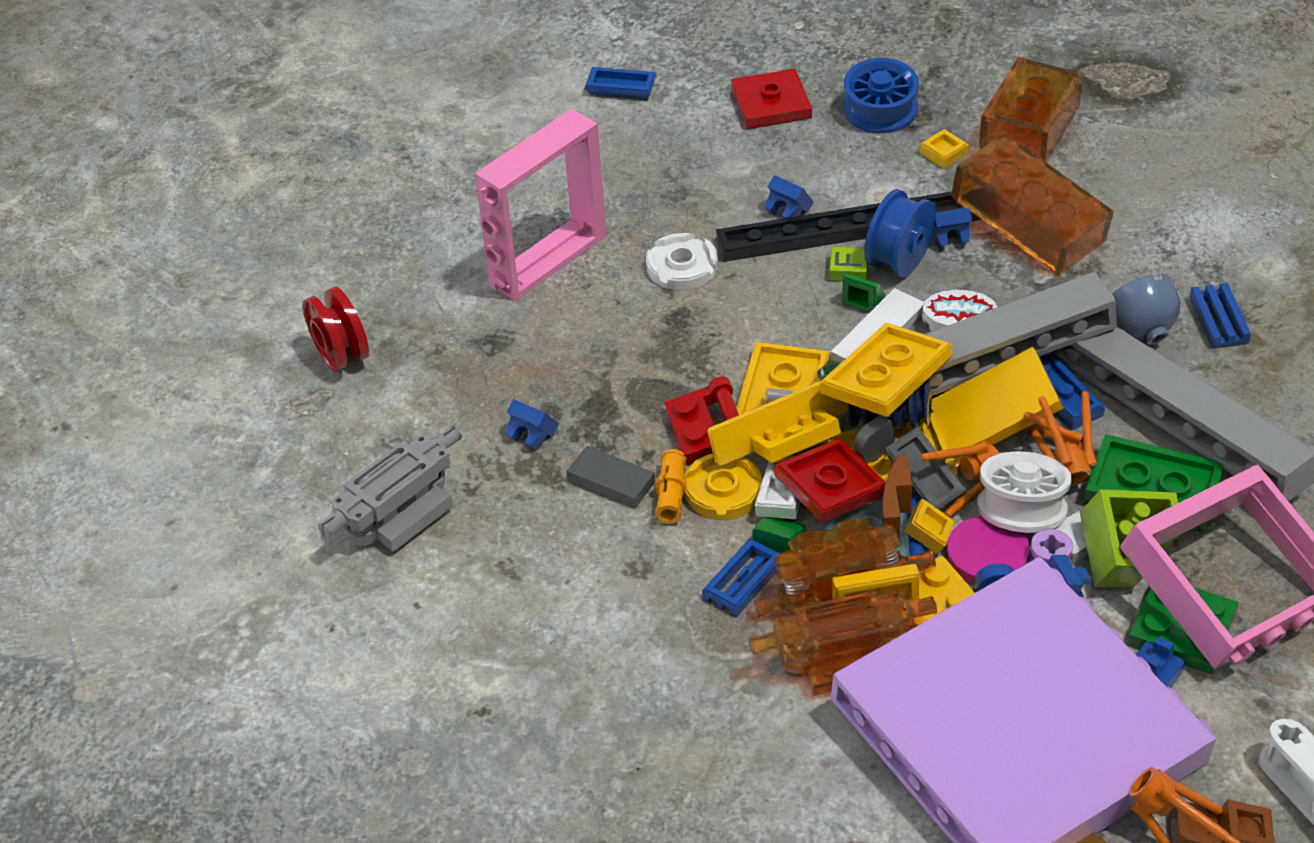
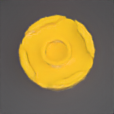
(722, 490)

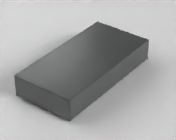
(611, 476)
(930, 479)

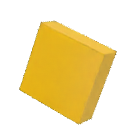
(944, 149)
(929, 526)

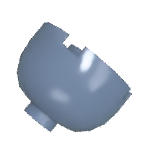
(1147, 308)

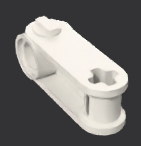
(1292, 763)

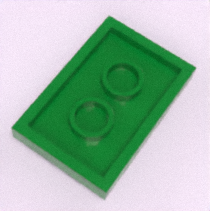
(1145, 467)

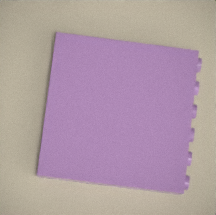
(1019, 714)

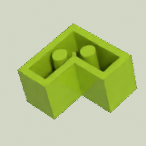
(1108, 522)

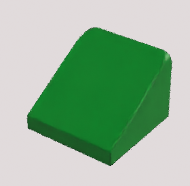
(861, 293)
(776, 533)

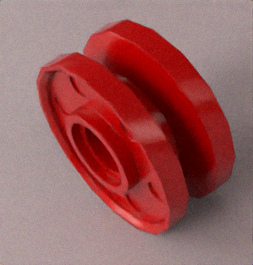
(335, 328)

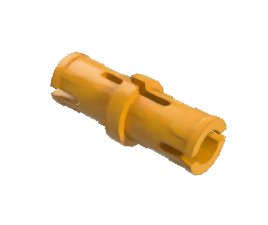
(670, 486)

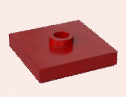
(771, 98)
(830, 480)

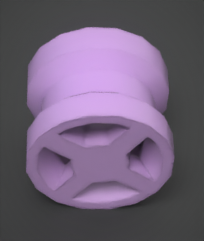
(1049, 543)

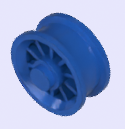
(881, 95)
(900, 233)

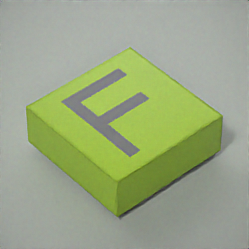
(849, 261)

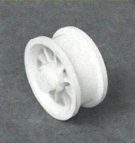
(1023, 491)

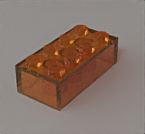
(1031, 203)

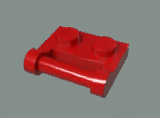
(692, 419)

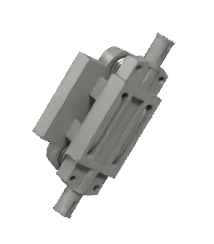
(395, 493)

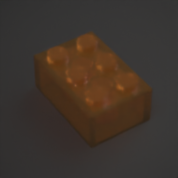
(1033, 106)

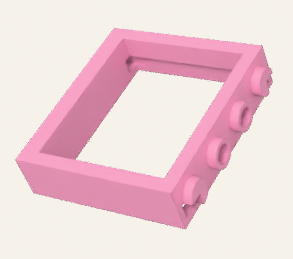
(580, 142)
(1278, 521)

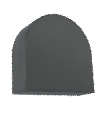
(874, 438)

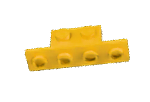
(779, 427)

